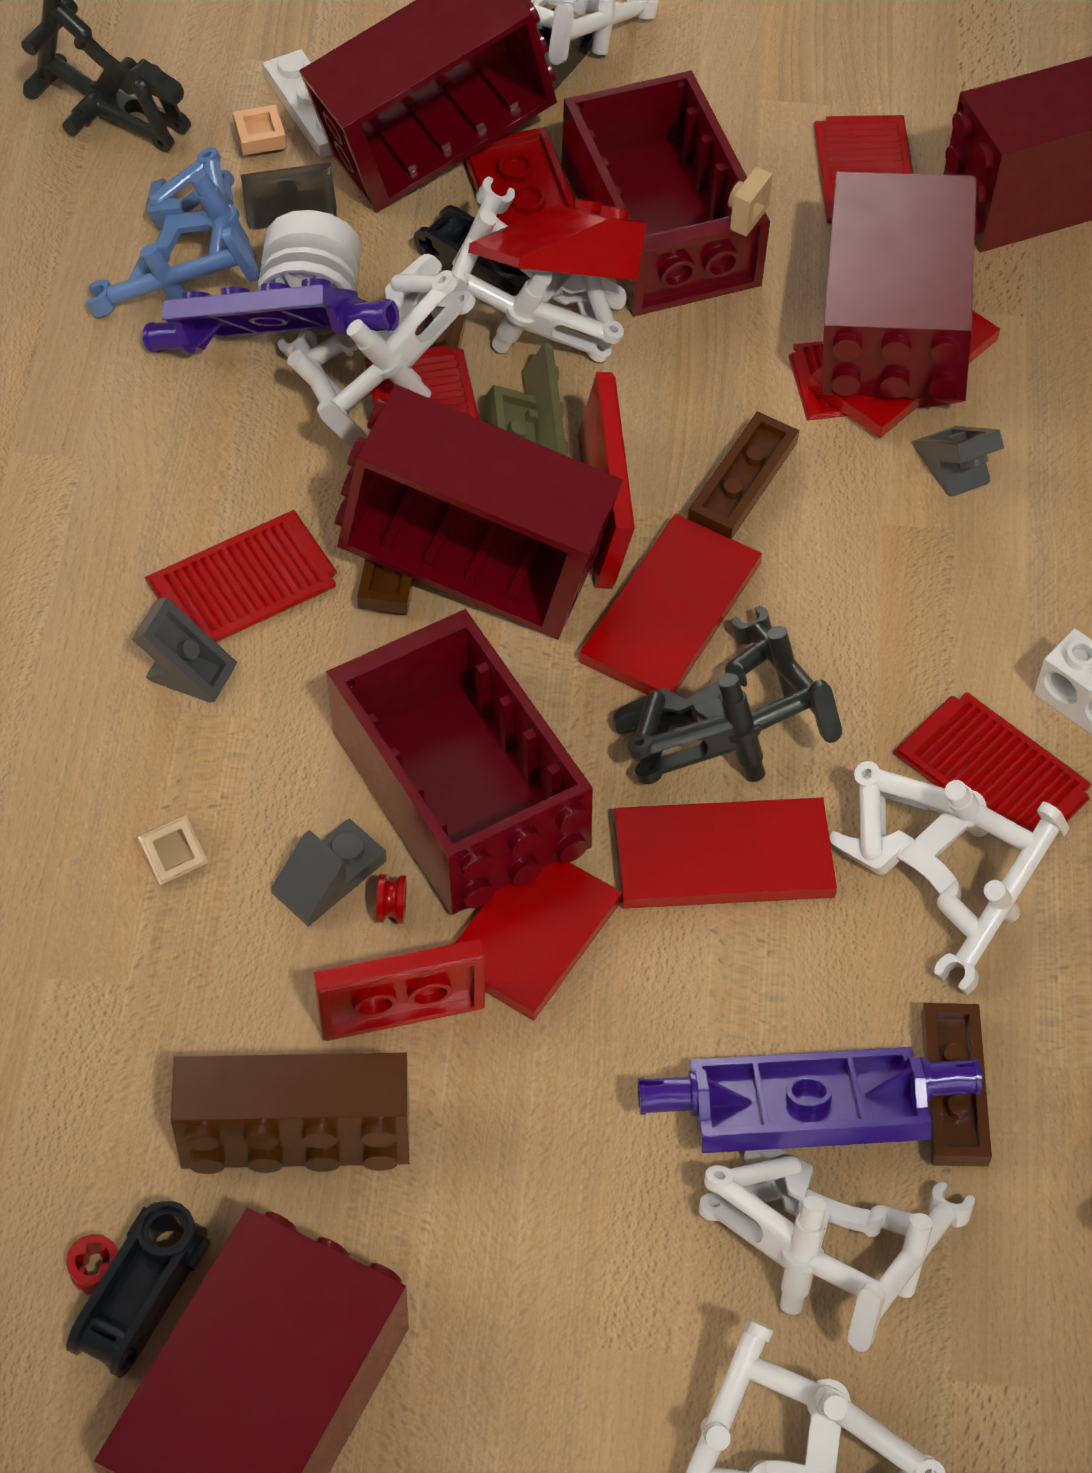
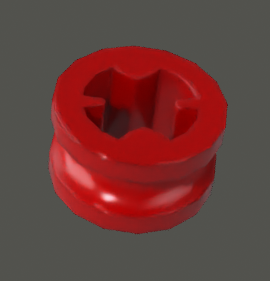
(391, 899)
(80, 1256)

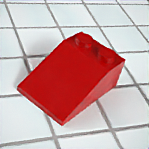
(570, 240)

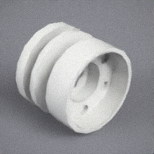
(310, 246)

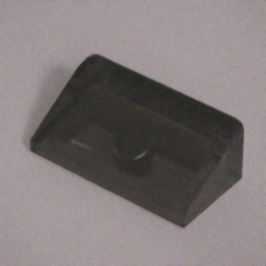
(287, 190)

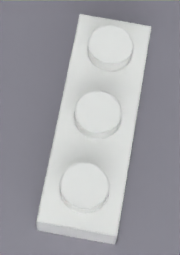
(286, 81)

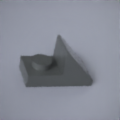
(959, 456)
(182, 653)
(326, 870)

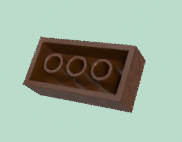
(291, 1111)

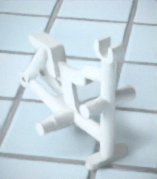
(600, 21)
(530, 308)
(391, 352)
(959, 811)
(799, 1244)
(826, 1402)

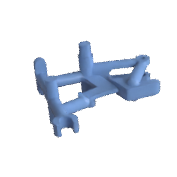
(227, 246)

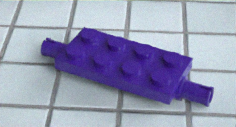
(272, 310)
(810, 1097)

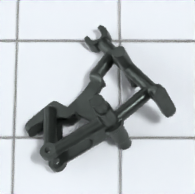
(120, 88)
(725, 710)

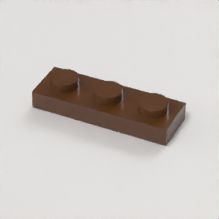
(743, 475)
(958, 1121)

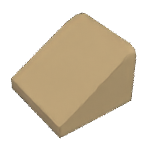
(171, 850)

